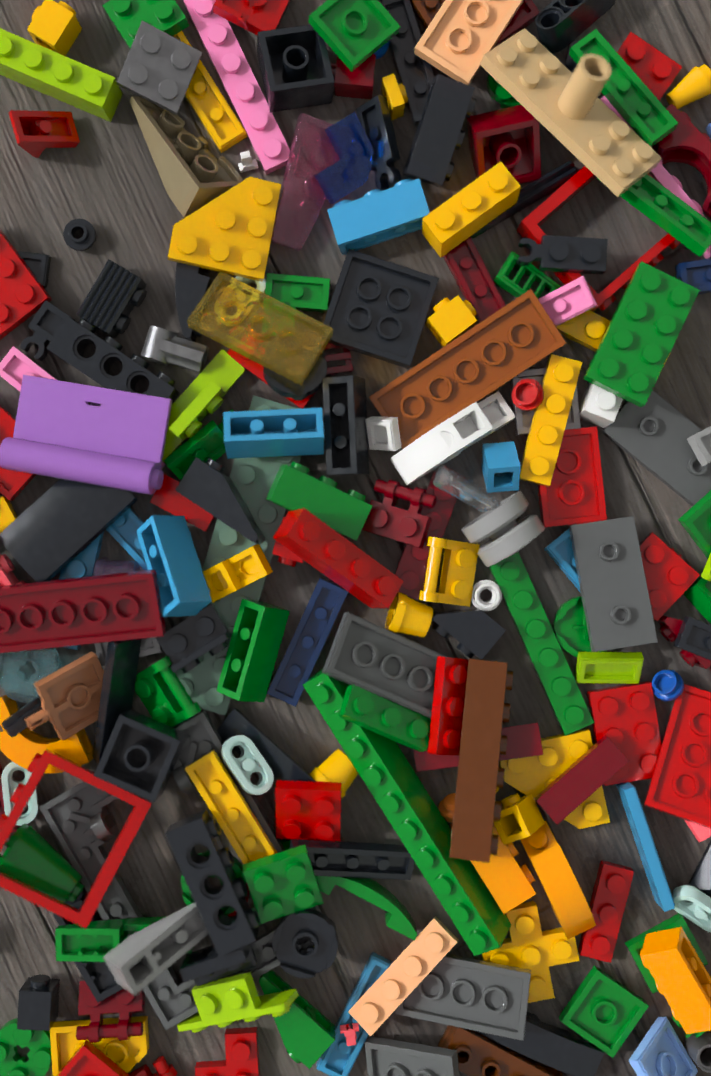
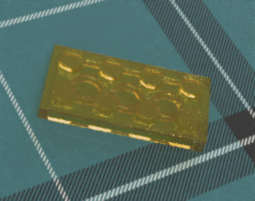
(260, 327)

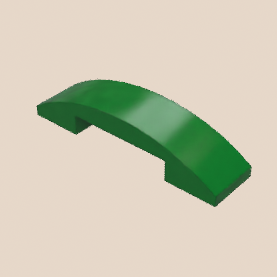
(396, 914)

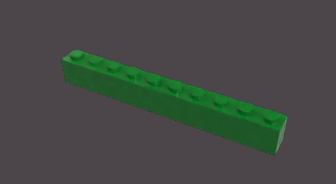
(414, 821)

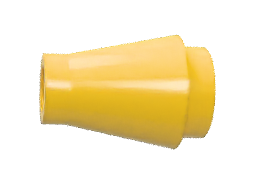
(692, 87)

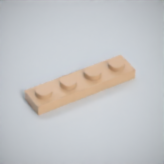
(403, 976)

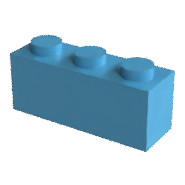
(379, 215)
(273, 433)
(170, 551)

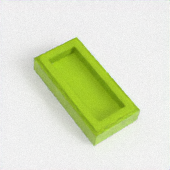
(609, 667)

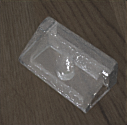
(464, 489)

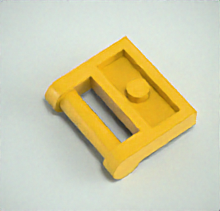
(456, 573)

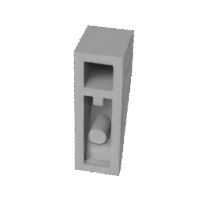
(155, 948)

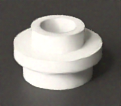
(493, 602)

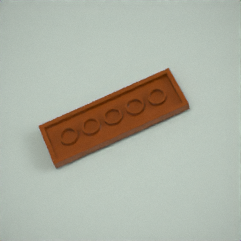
(469, 367)

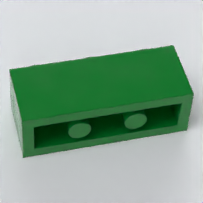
(339, 510)
(252, 651)

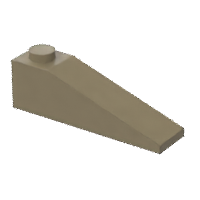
(182, 160)

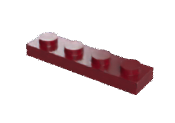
(414, 560)

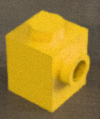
(54, 26)
(451, 319)
(518, 818)

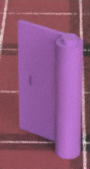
(105, 444)

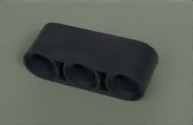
(567, 19)

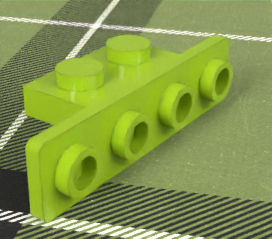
(201, 398)
(233, 1000)

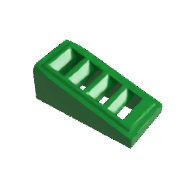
(534, 274)

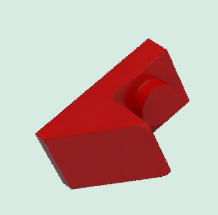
(43, 130)

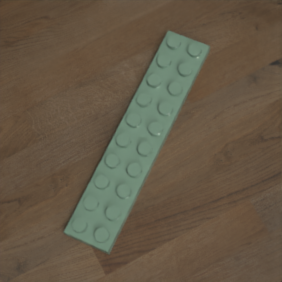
(253, 481)

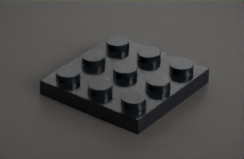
(379, 308)

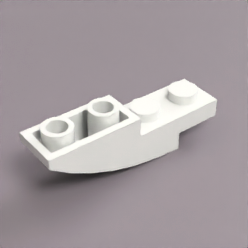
(452, 437)

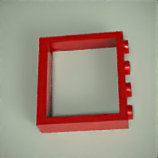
(531, 229)
(22, 796)

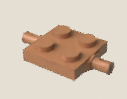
(70, 696)

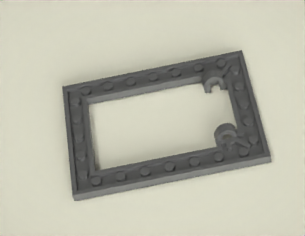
(81, 829)

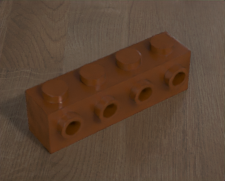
(486, 1057)

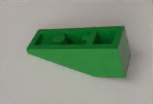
(303, 1028)

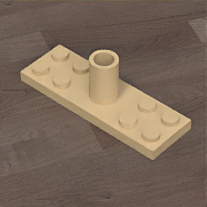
(571, 108)

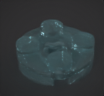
(13, 679)

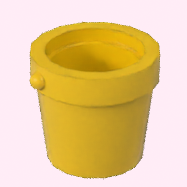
(408, 616)
(336, 769)

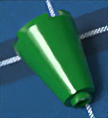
(40, 865)

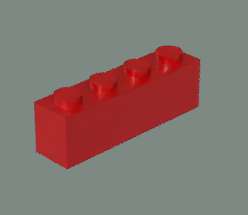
(338, 559)

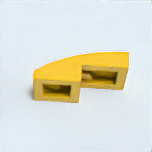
(236, 572)

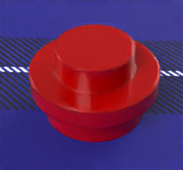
(527, 394)

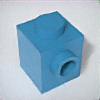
(500, 466)

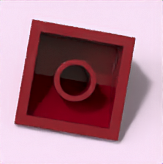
(506, 137)

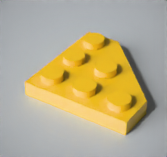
(230, 231)
(535, 773)
(122, 1053)

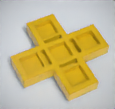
(533, 949)

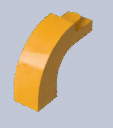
(27, 743)
(558, 882)

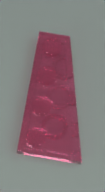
(300, 191)

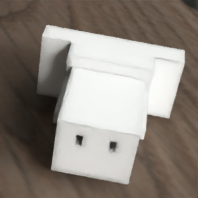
(247, 162)

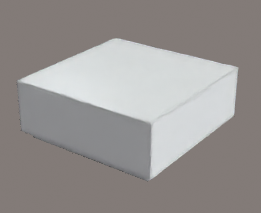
(383, 433)

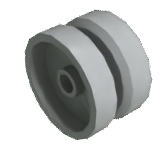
(505, 532)

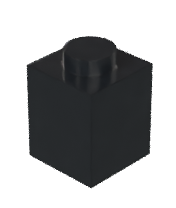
(38, 1003)

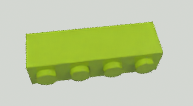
(58, 76)

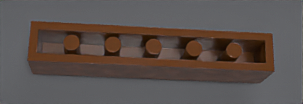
(479, 761)

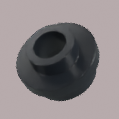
(85, 241)

